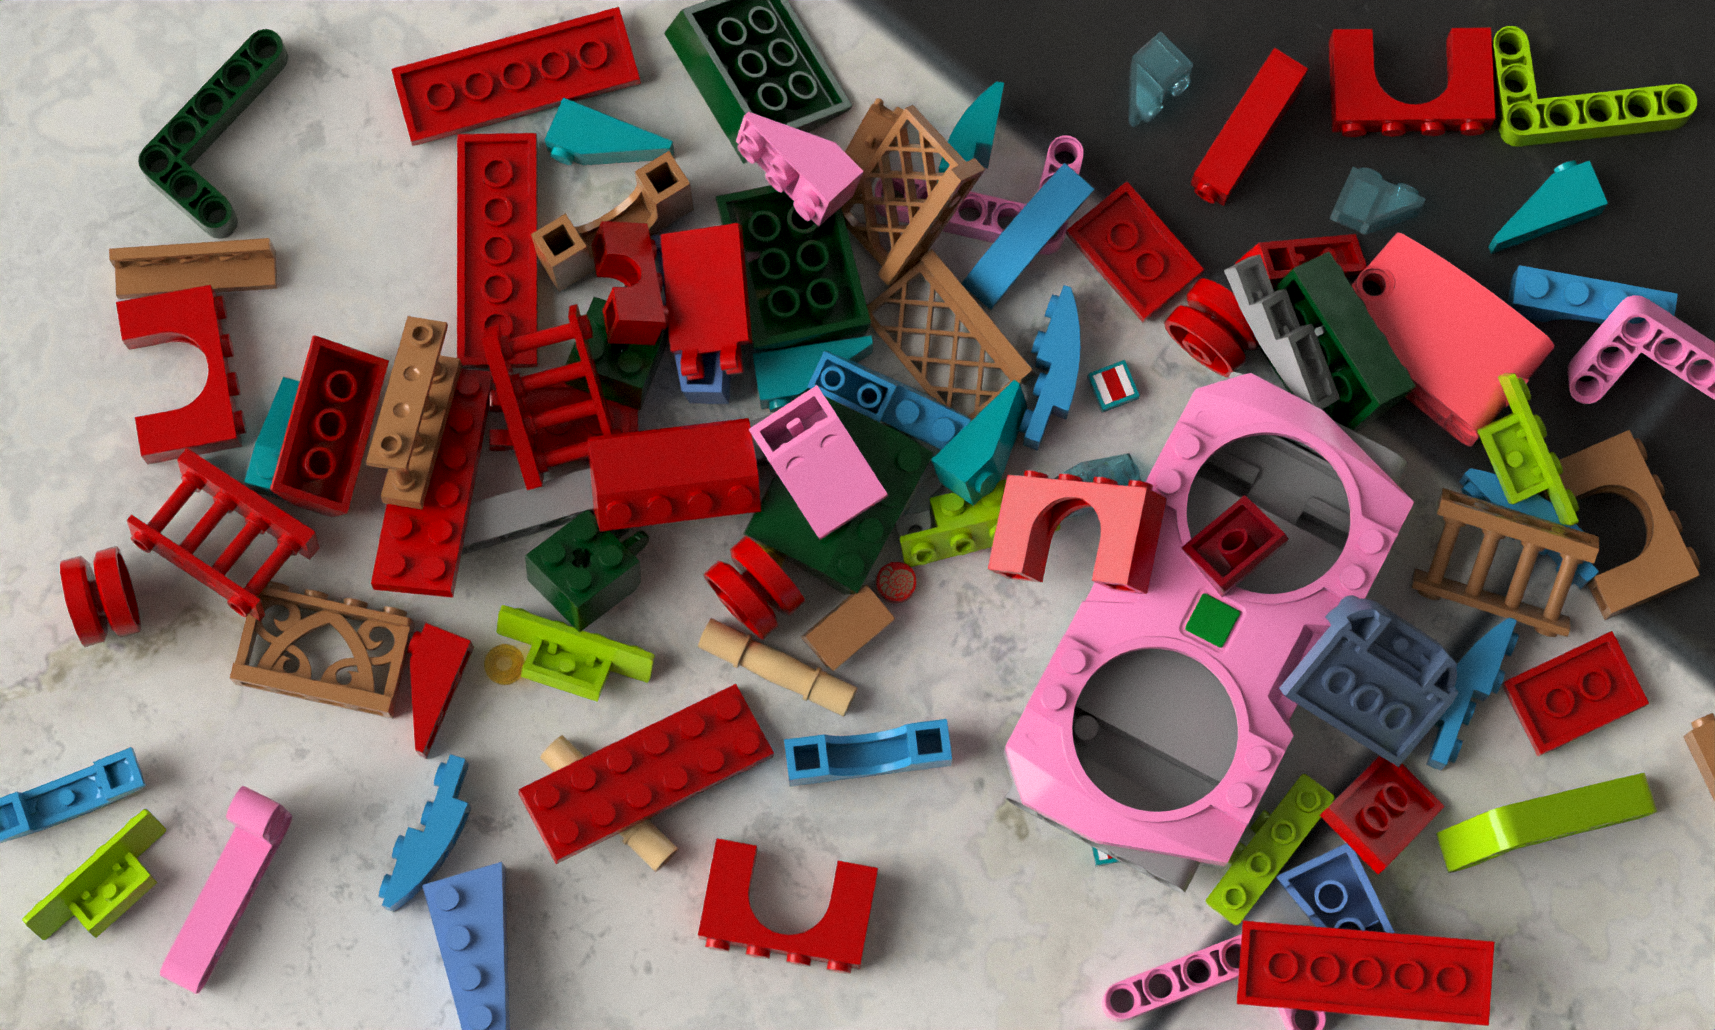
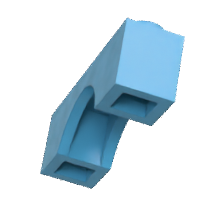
(1556, 295)
(865, 755)

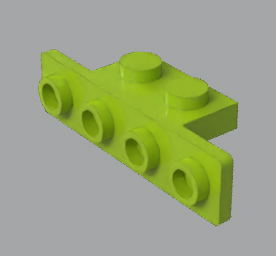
(1521, 454)
(958, 528)
(569, 658)
(1274, 843)
(103, 884)

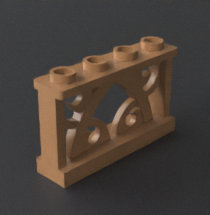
(356, 695)

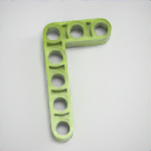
(1575, 107)
(1545, 820)

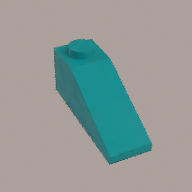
(596, 139)
(1563, 200)
(787, 372)
(270, 440)
(980, 451)

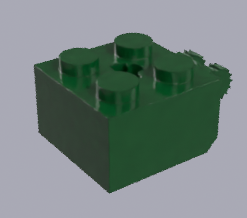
(622, 368)
(586, 569)

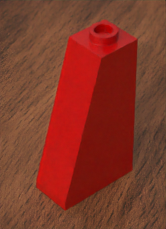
(1249, 127)

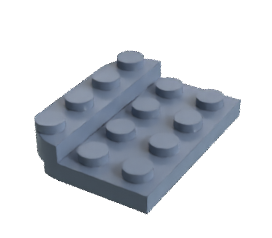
(1375, 678)

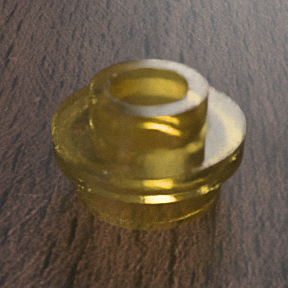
(513, 673)

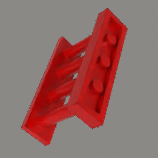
(513, 387)
(228, 496)

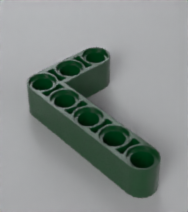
(208, 129)

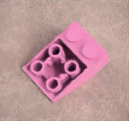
(800, 164)
(818, 462)

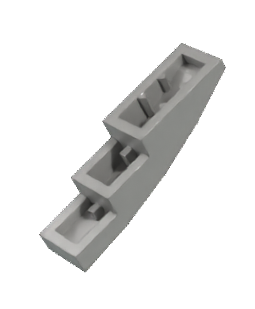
(1290, 347)

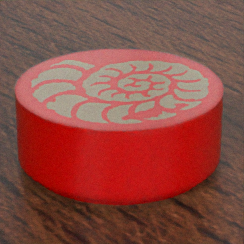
(896, 582)

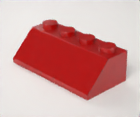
(329, 427)
(673, 474)

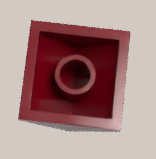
(1235, 545)

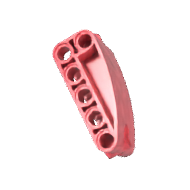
(1449, 336)

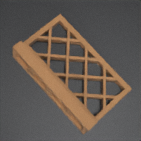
(934, 211)
(965, 311)

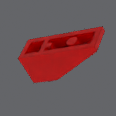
(1284, 255)
(435, 673)

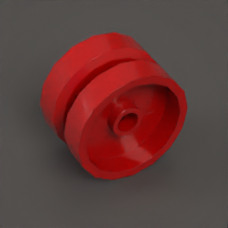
(1212, 328)
(759, 582)
(99, 596)

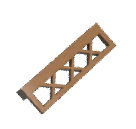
(175, 267)

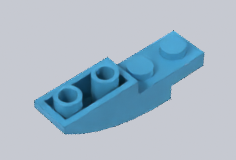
(1060, 356)
(887, 400)
(1487, 487)
(1476, 677)
(423, 853)

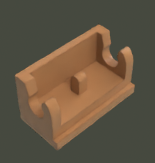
(872, 133)
(848, 627)

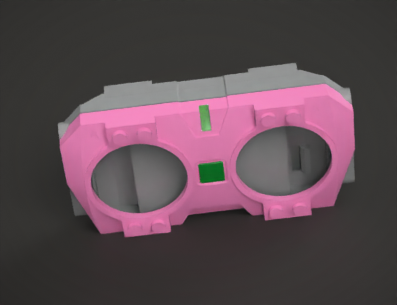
(1170, 700)

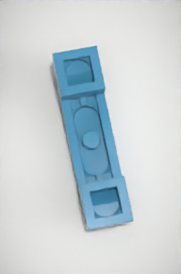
(1027, 235)
(70, 796)

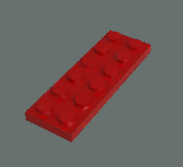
(515, 76)
(495, 242)
(424, 546)
(645, 773)
(1365, 973)

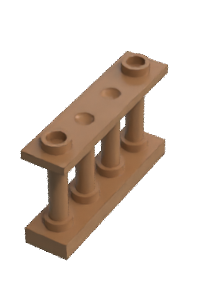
(414, 413)
(1497, 524)

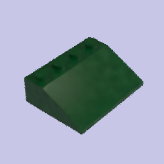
(756, 62)
(797, 273)
(1355, 349)
(851, 550)

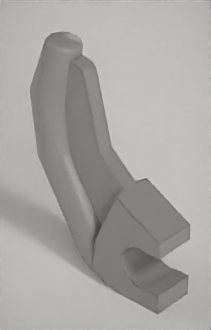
(916, 511)

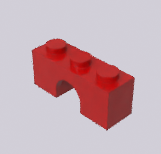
(628, 255)

